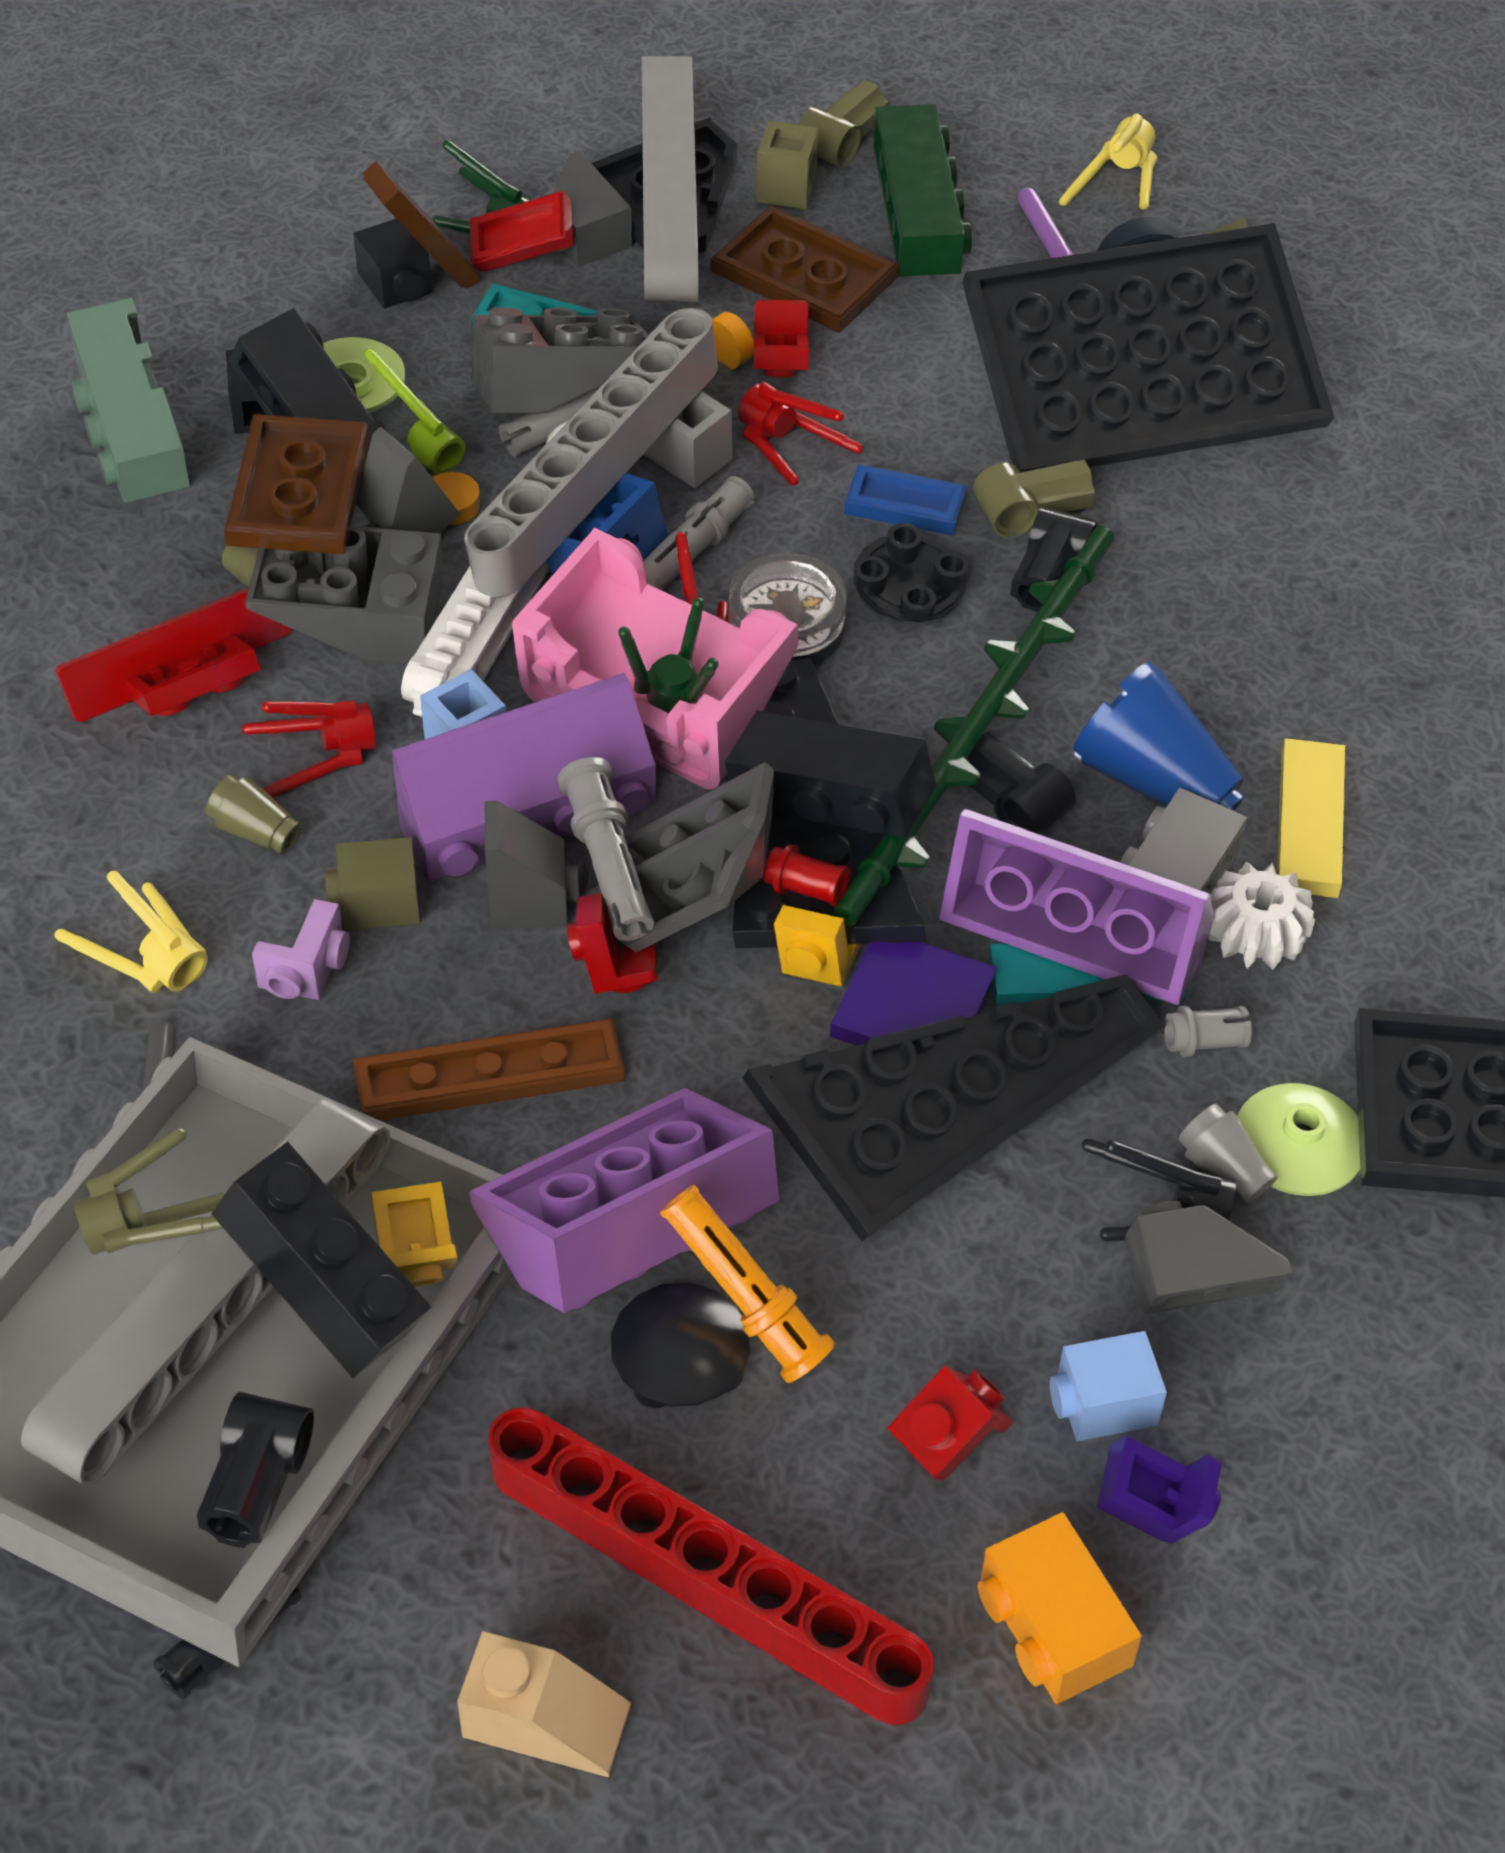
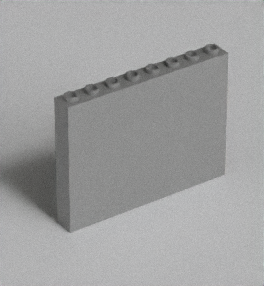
(138, 1527)

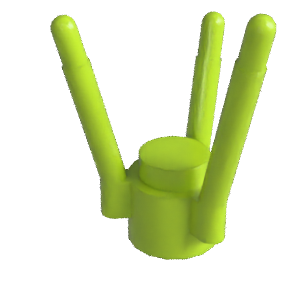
(429, 438)

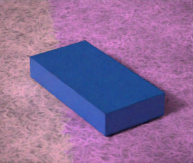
(905, 499)

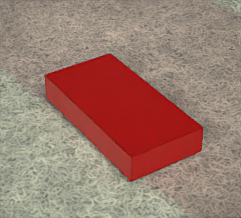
(521, 231)

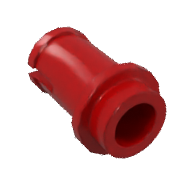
(806, 875)

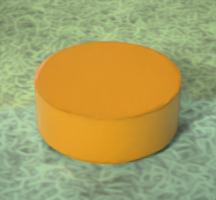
(732, 340)
(462, 493)

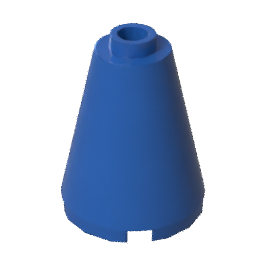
(1157, 744)

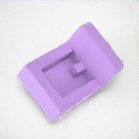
(308, 964)

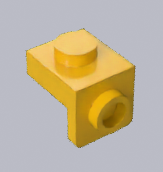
(813, 945)
(415, 1231)

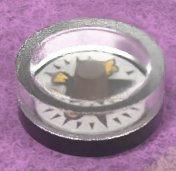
(799, 589)

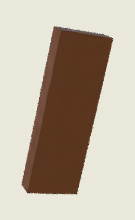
(420, 225)

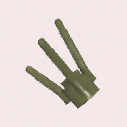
(116, 1219)

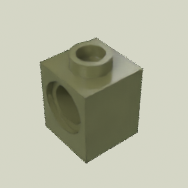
(787, 164)

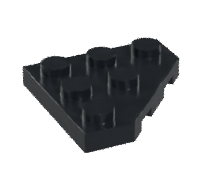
(713, 165)

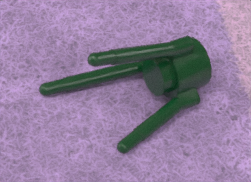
(501, 193)
(673, 675)

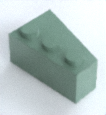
(124, 403)

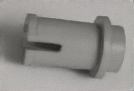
(1206, 1029)

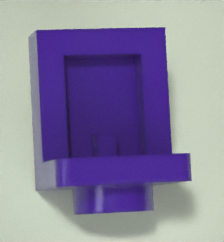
(1158, 1491)

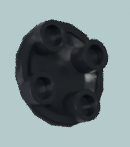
(910, 575)
(679, 1345)

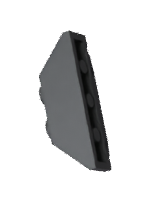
(700, 854)

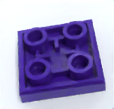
(908, 988)

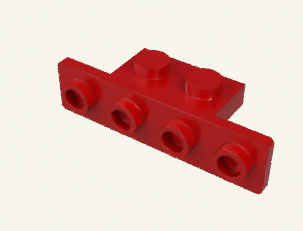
(171, 661)

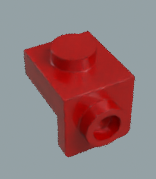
(781, 337)
(607, 965)
(949, 1419)

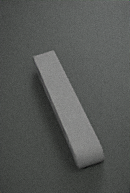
(669, 180)
(591, 453)
(182, 1317)

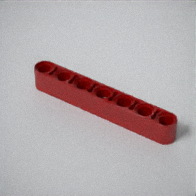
(724, 1592)

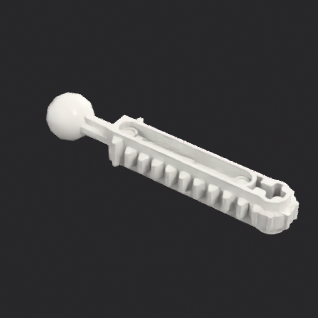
(467, 633)

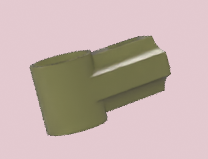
(845, 122)
(1015, 498)

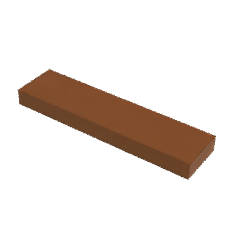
(489, 1070)

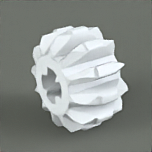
(1261, 915)

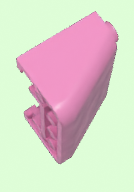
(572, 640)

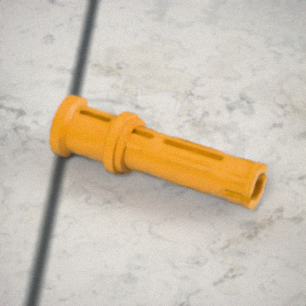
(766, 1308)

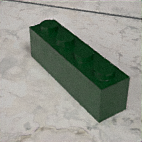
(920, 191)

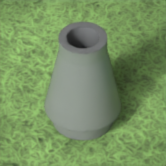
(1224, 1149)

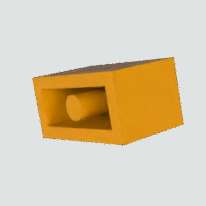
(1058, 1609)

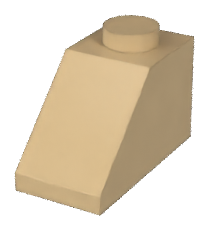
(540, 1705)

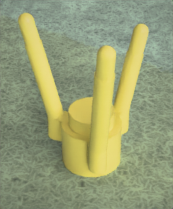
(1128, 149)
(167, 951)

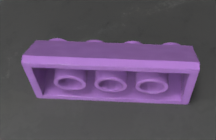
(517, 762)
(1075, 907)
(594, 1205)

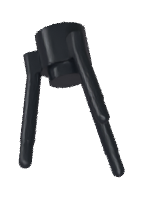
(1191, 1188)

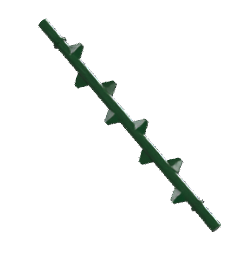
(965, 732)

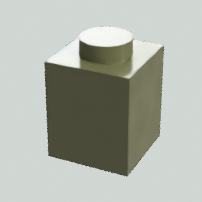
(374, 883)

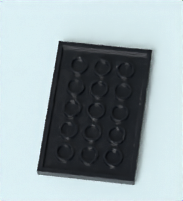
(1147, 349)

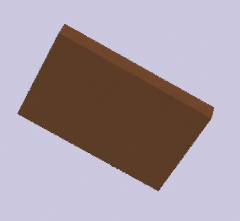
(799, 261)
(297, 484)

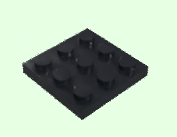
(1431, 1102)

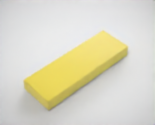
(1312, 815)

